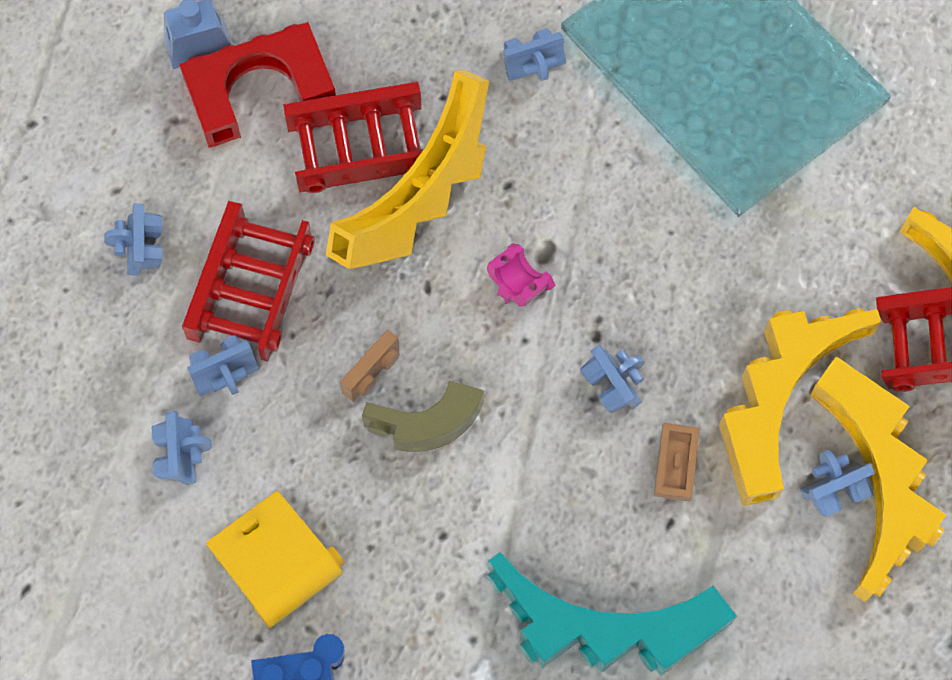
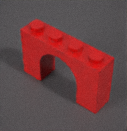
(213, 75)

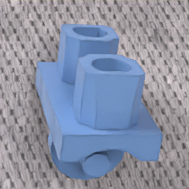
(534, 56)
(139, 225)
(223, 368)
(621, 392)
(183, 448)
(852, 478)

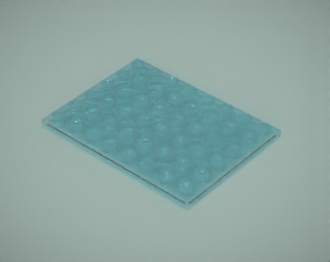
(730, 84)

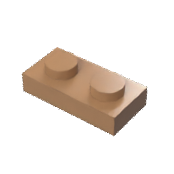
(362, 376)
(676, 462)

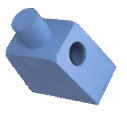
(193, 31)

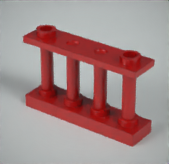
(350, 107)
(225, 256)
(898, 311)

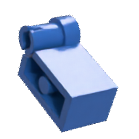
(313, 665)

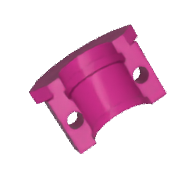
(517, 277)

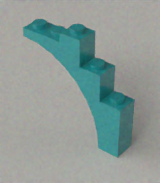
(605, 637)

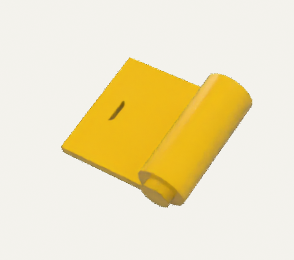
(275, 558)

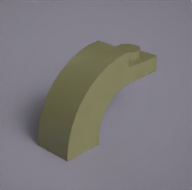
(430, 427)

